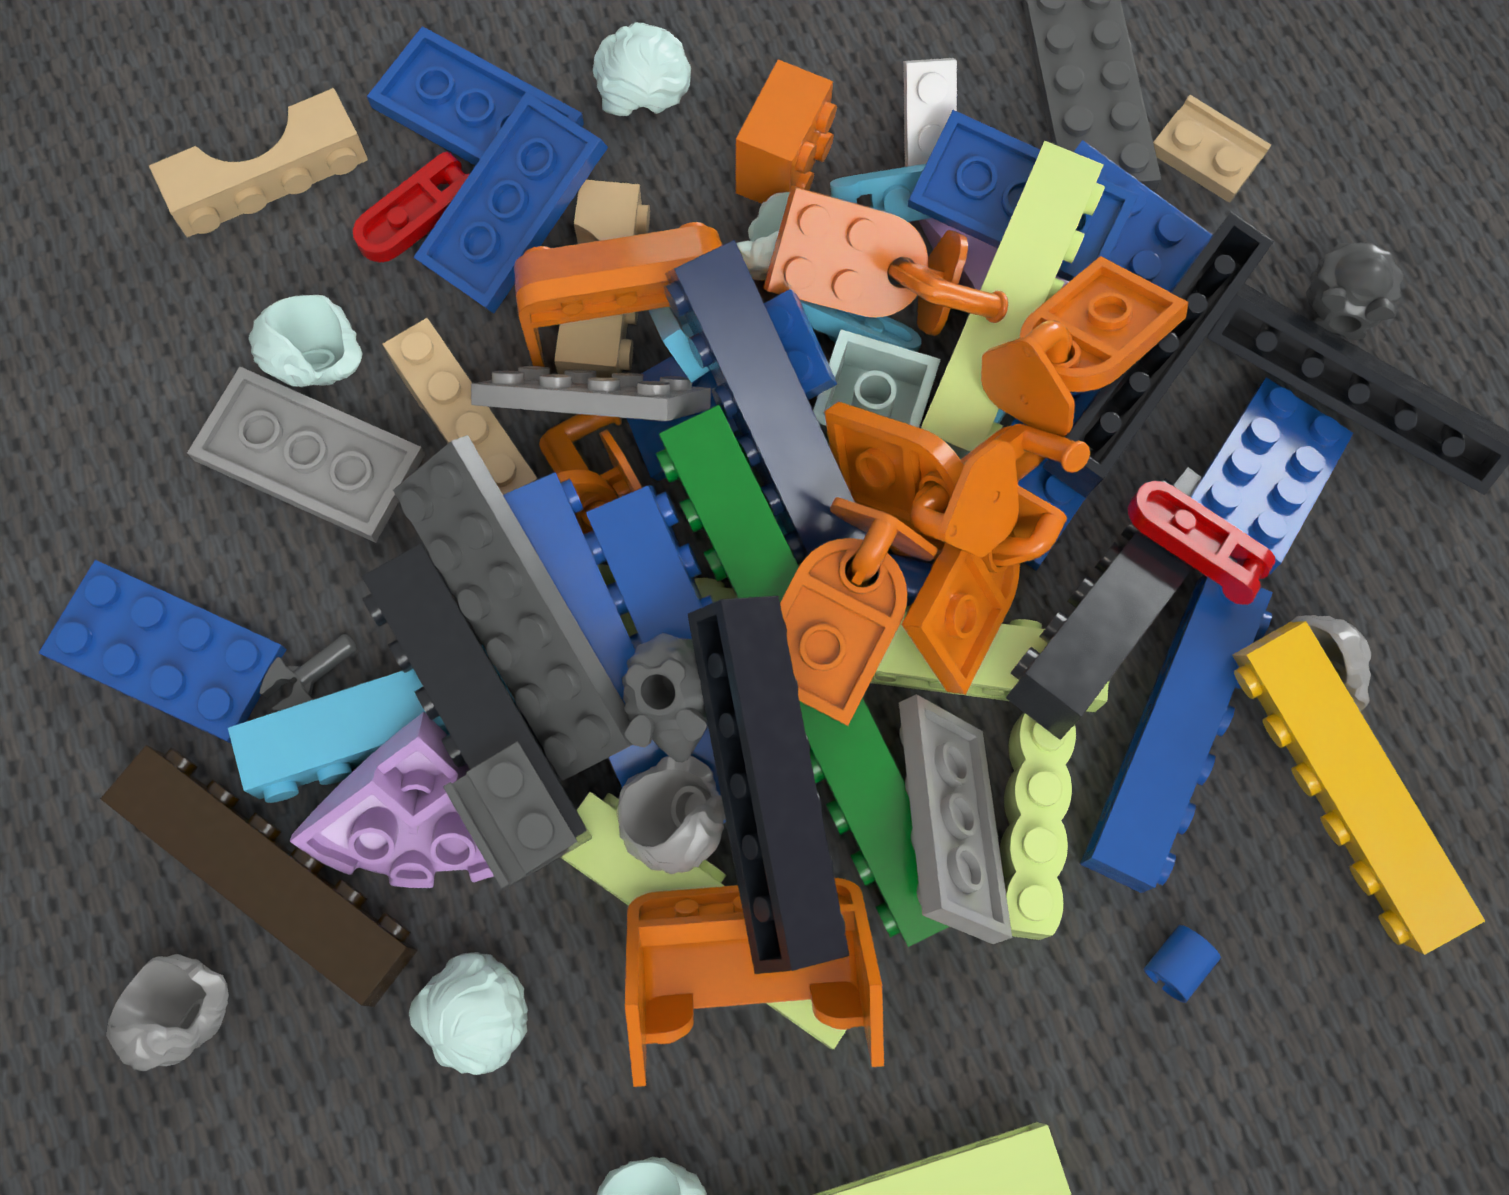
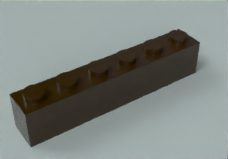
(261, 875)

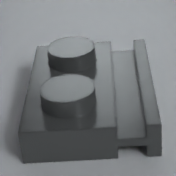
(511, 816)

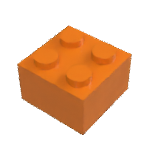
(784, 133)

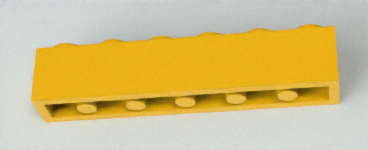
(1357, 789)

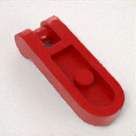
(408, 210)
(1201, 539)

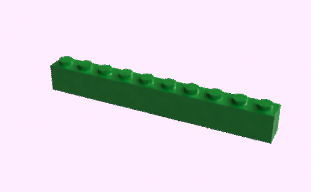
(851, 758)

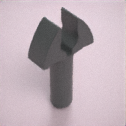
(307, 674)

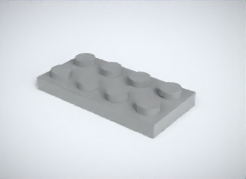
(583, 393)
(306, 453)
(953, 822)

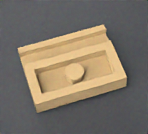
(1210, 148)

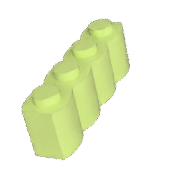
(1036, 839)

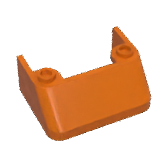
(601, 277)
(695, 953)

